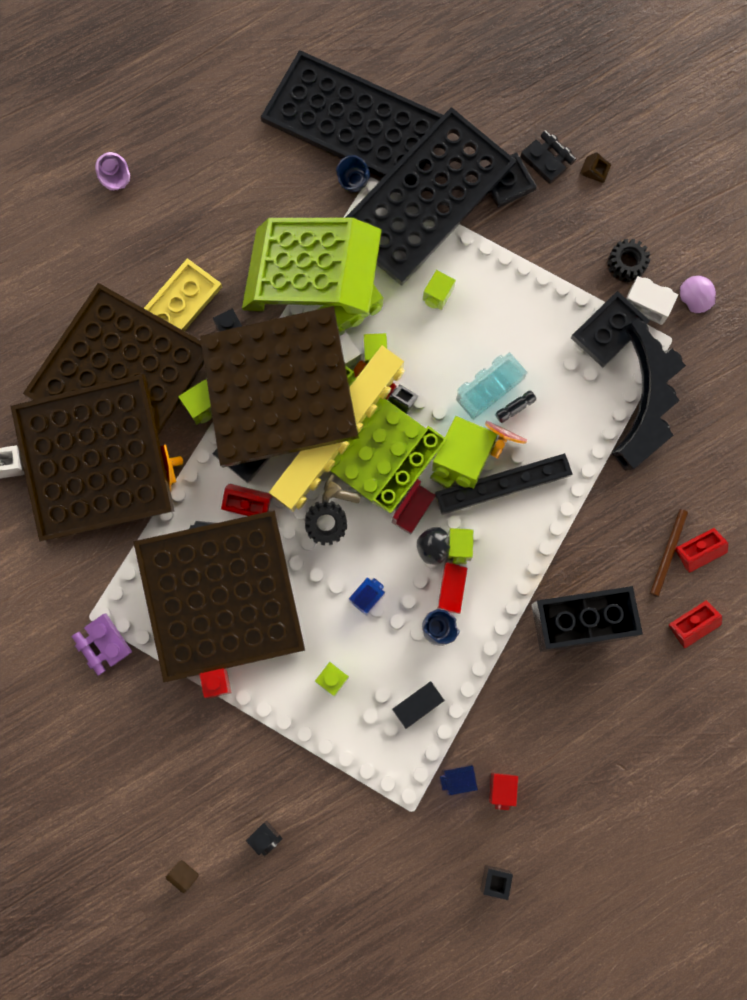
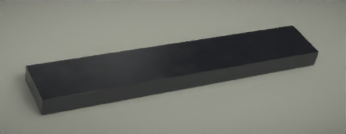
(504, 484)

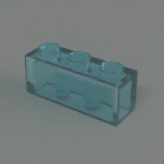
(490, 385)

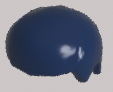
(352, 173)
(440, 627)

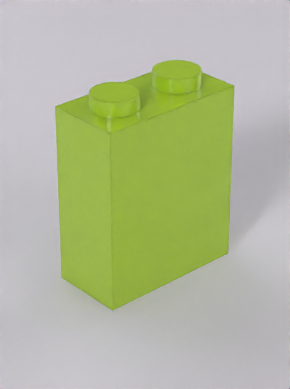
(464, 452)

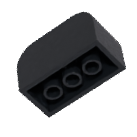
(586, 619)

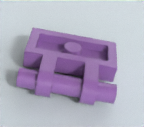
(107, 639)

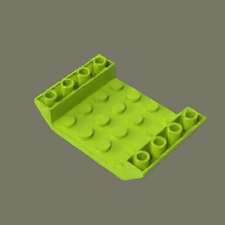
(313, 263)
(387, 454)

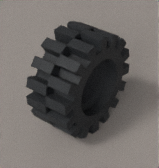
(635, 250)
(325, 509)

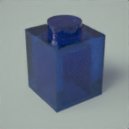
(367, 595)
(458, 780)

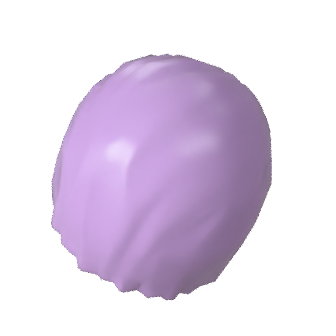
(112, 171)
(698, 293)

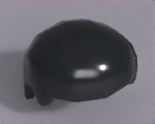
(432, 545)

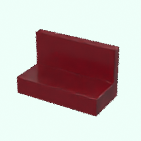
(413, 508)

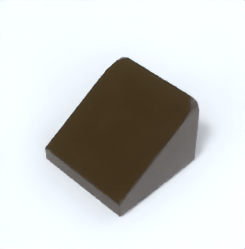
(595, 167)
(182, 876)

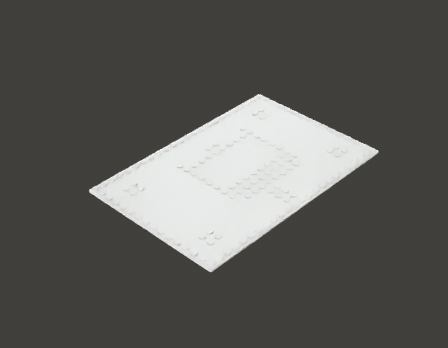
(579, 411)

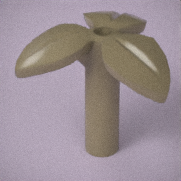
(333, 490)

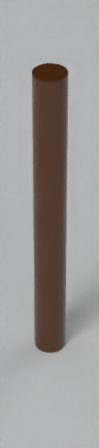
(669, 552)

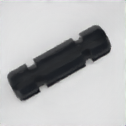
(515, 406)

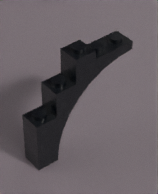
(657, 397)

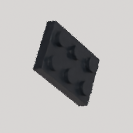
(603, 332)

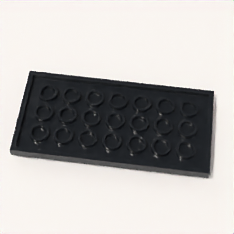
(347, 114)

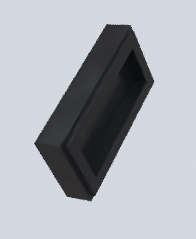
(418, 705)

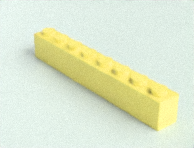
(310, 464)

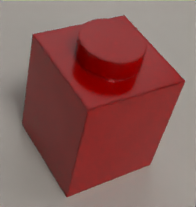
(215, 683)
(503, 790)

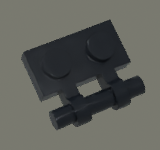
(543, 161)

